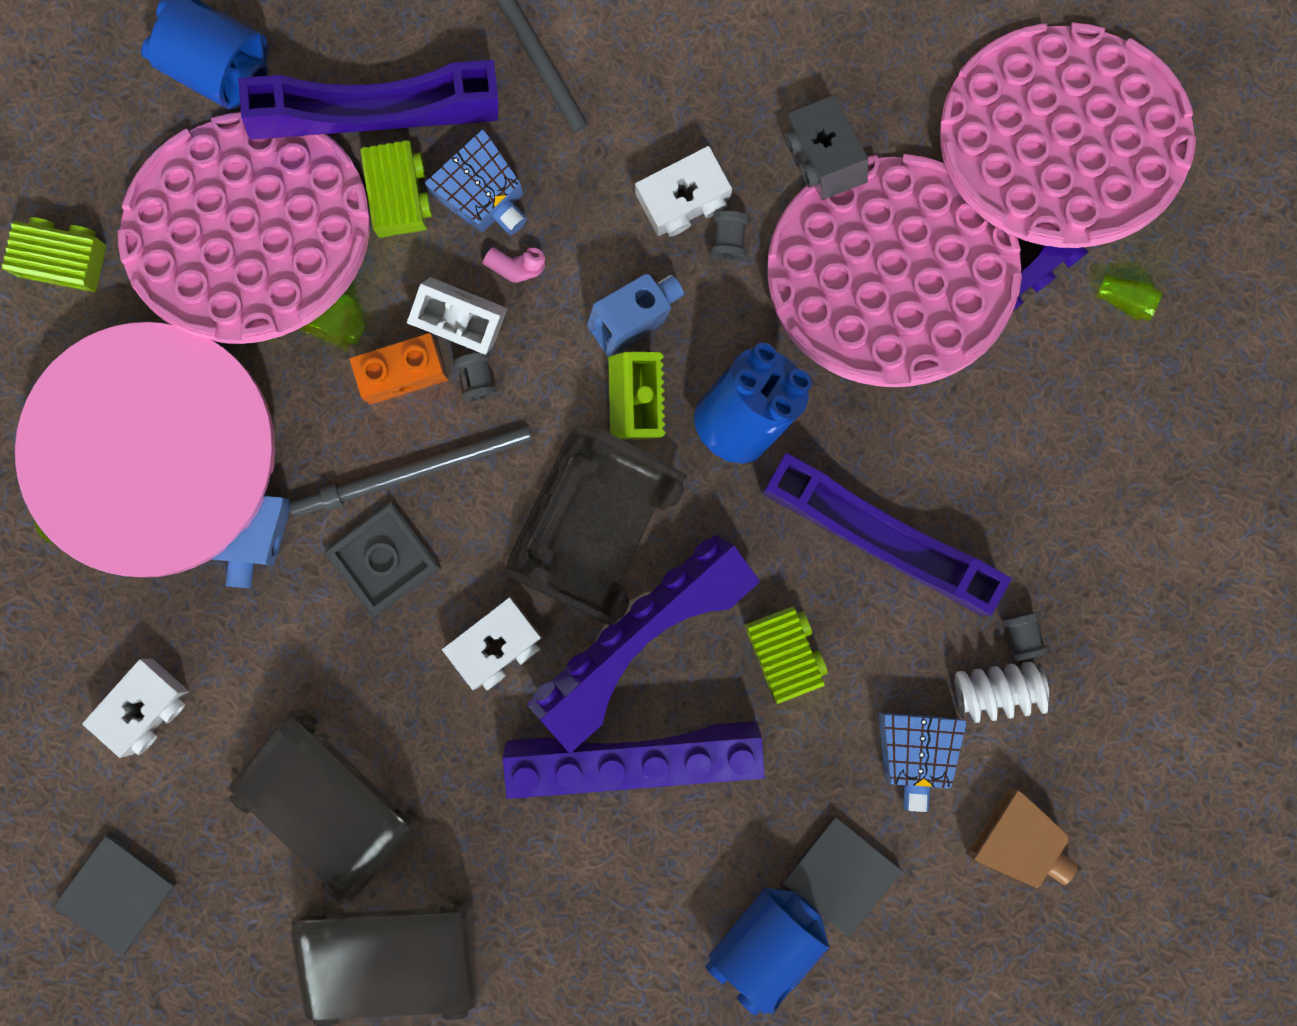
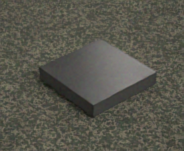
(382, 559)
(842, 876)
(115, 894)

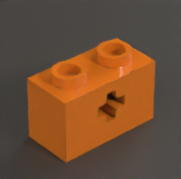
(398, 369)

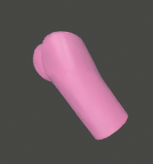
(518, 268)

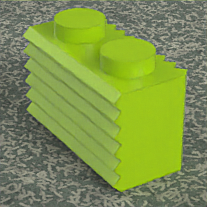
(394, 188)
(54, 255)
(636, 395)
(786, 654)

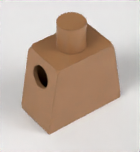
(1023, 843)

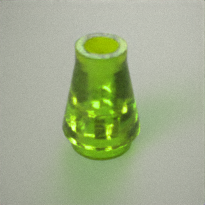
(1130, 296)

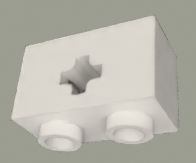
(694, 174)
(457, 315)
(505, 622)
(114, 717)

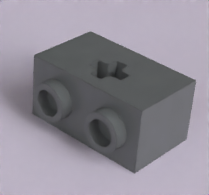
(827, 148)

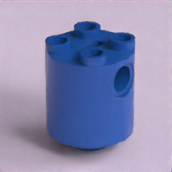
(205, 49)
(751, 404)
(769, 949)

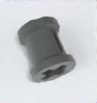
(730, 235)
(475, 377)
(1026, 636)

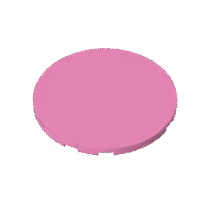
(1067, 135)
(243, 231)
(892, 276)
(144, 450)

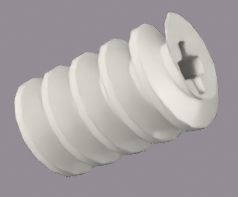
(1002, 690)

